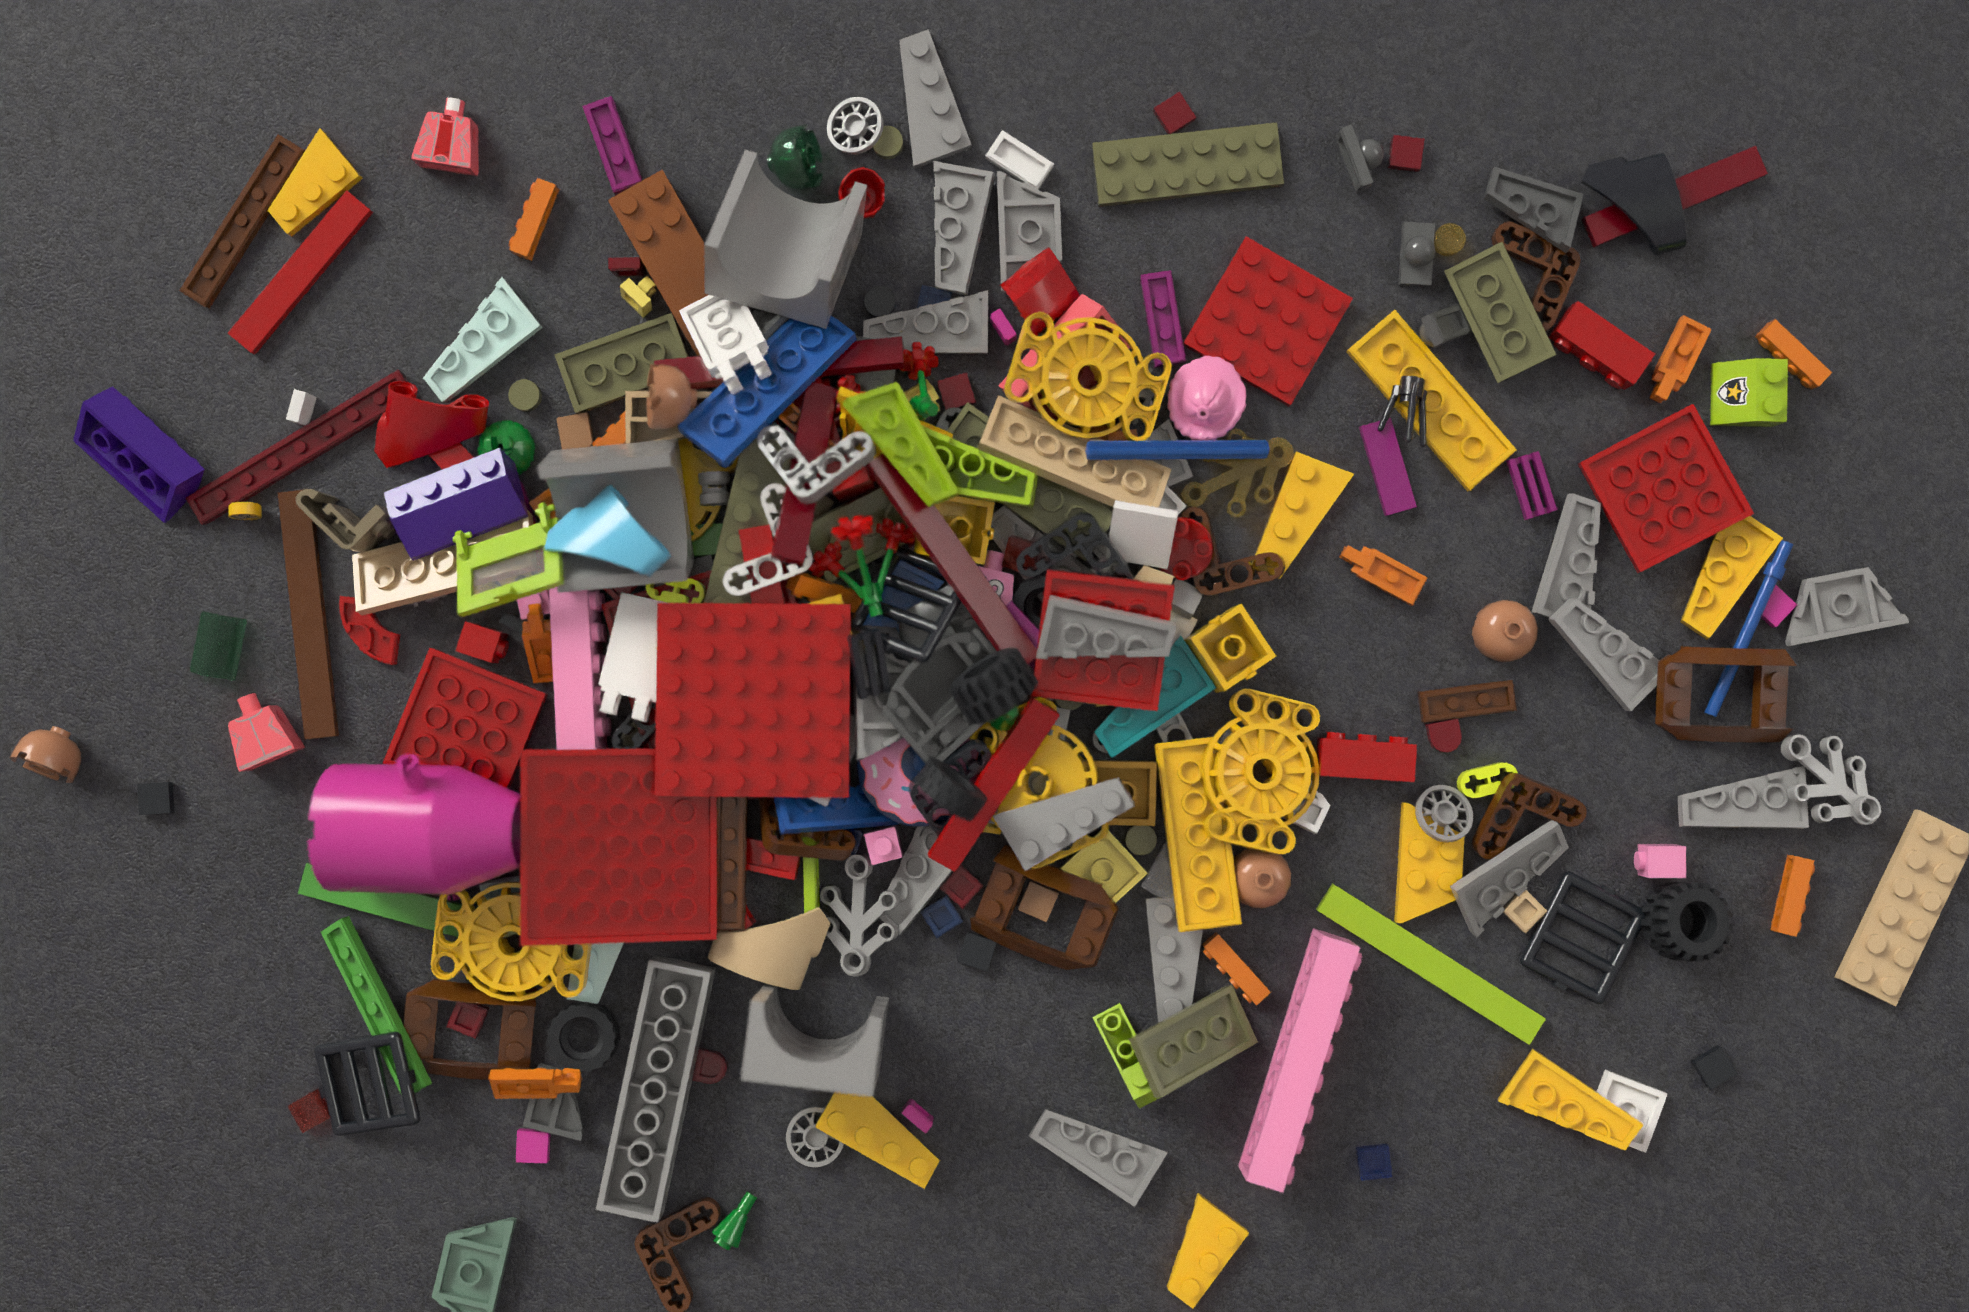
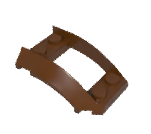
(1768, 695)
(1002, 897)
(515, 1029)

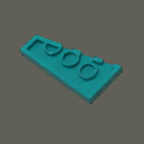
(1181, 686)

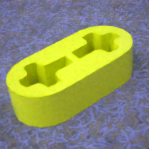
(675, 597)
(1485, 773)

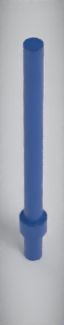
(1773, 572)

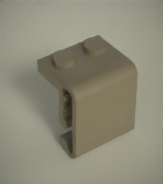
(347, 529)

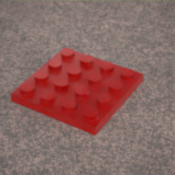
(1268, 320)
(1665, 488)
(1111, 679)
(466, 719)

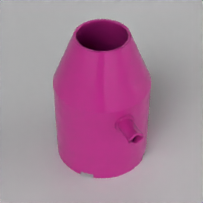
(411, 829)

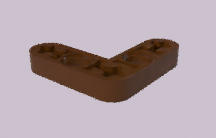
(1547, 263)
(1215, 564)
(1523, 800)
(792, 843)
(666, 1241)

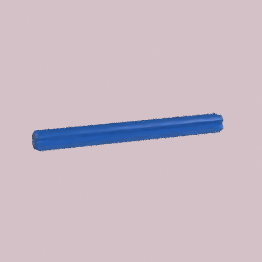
(1177, 449)

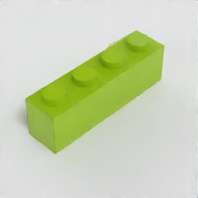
(983, 475)

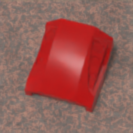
(1041, 287)

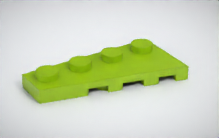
(900, 436)

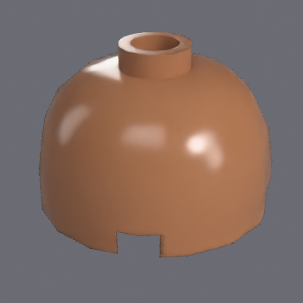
(668, 397)
(1505, 631)
(49, 753)
(1261, 878)

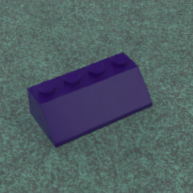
(137, 453)
(464, 497)

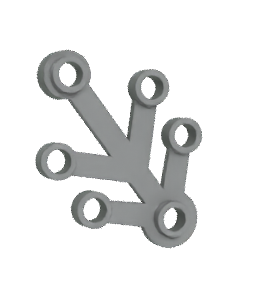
(1833, 780)
(857, 920)

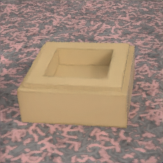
(1524, 911)

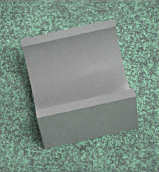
(781, 249)
(652, 484)
(788, 1057)

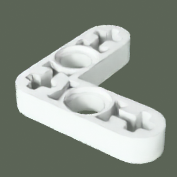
(741, 569)

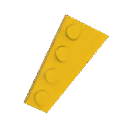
(1299, 508)
(1726, 573)
(1557, 1095)
(877, 1134)

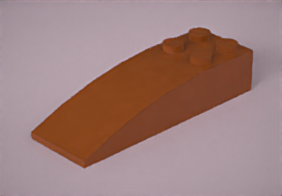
(664, 242)

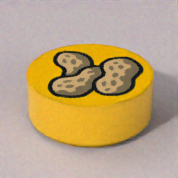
(245, 511)

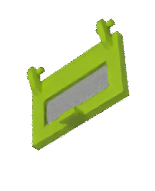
(507, 566)

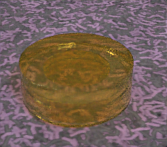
(1449, 239)

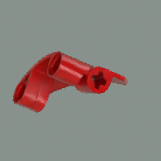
(420, 427)

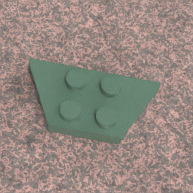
(473, 1266)

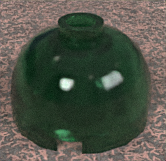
(795, 158)

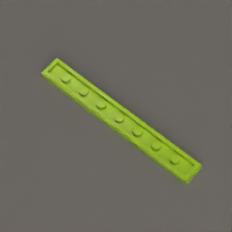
(1430, 964)

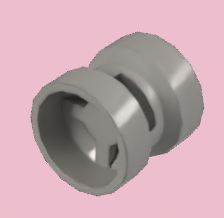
(717, 495)

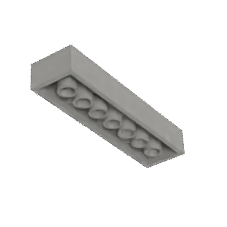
(655, 1088)

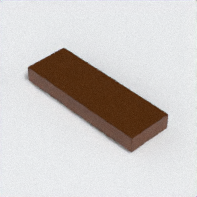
(1467, 701)

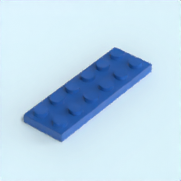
(796, 358)

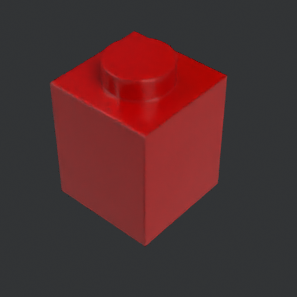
(482, 642)

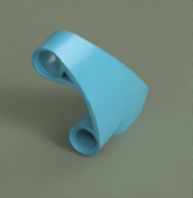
(609, 534)

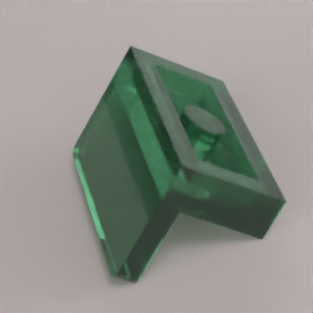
(218, 645)

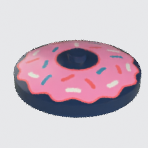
(886, 780)

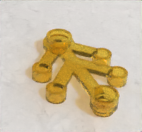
(1243, 471)

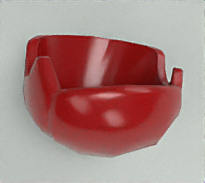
(875, 189)

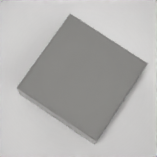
(1185, 599)

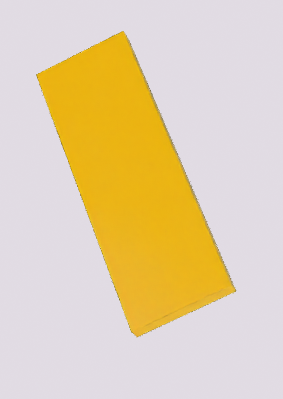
(1454, 422)
(1199, 866)

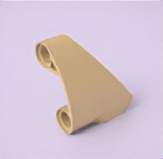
(773, 952)

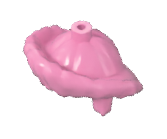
(1206, 398)

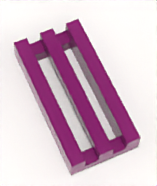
(1543, 484)

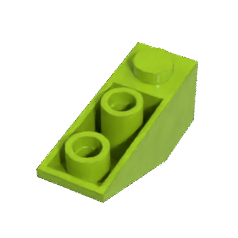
(1116, 1032)

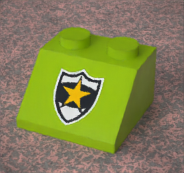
(1749, 392)

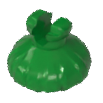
(515, 440)

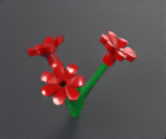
(919, 366)
(853, 532)

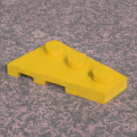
(313, 185)
(1205, 1250)

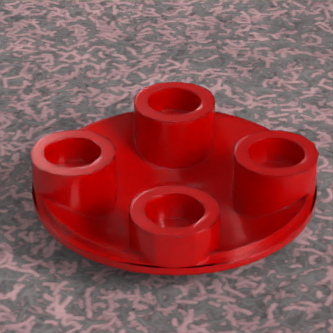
(1190, 549)

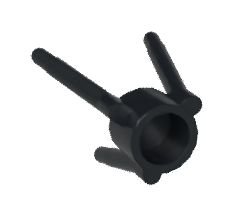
(1411, 393)

